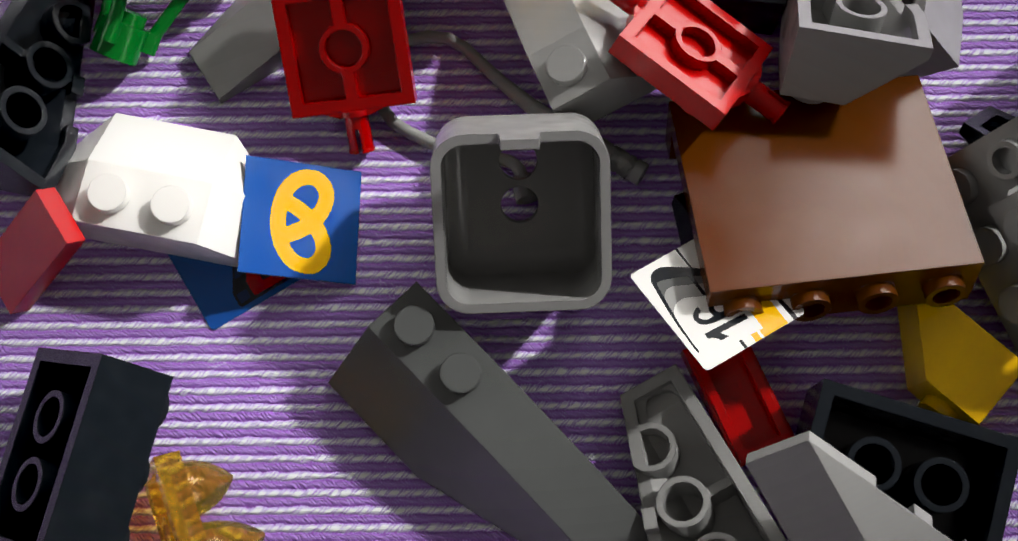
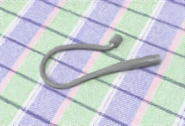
(620, 161)

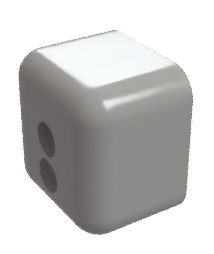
(531, 264)

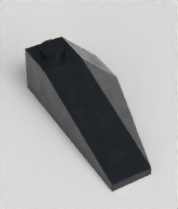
(40, 88)

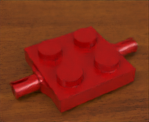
(697, 57)
(345, 60)

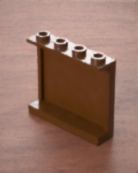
(826, 205)

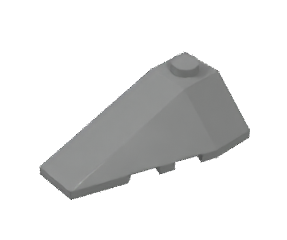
(848, 47)

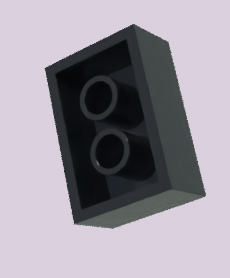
(80, 447)
(920, 457)

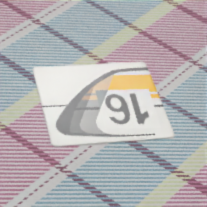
(679, 296)

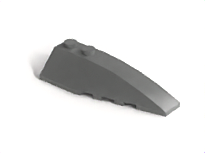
(475, 430)

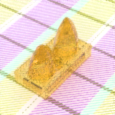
(183, 492)

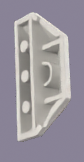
(158, 188)

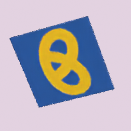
(299, 221)

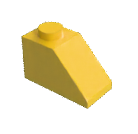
(953, 362)

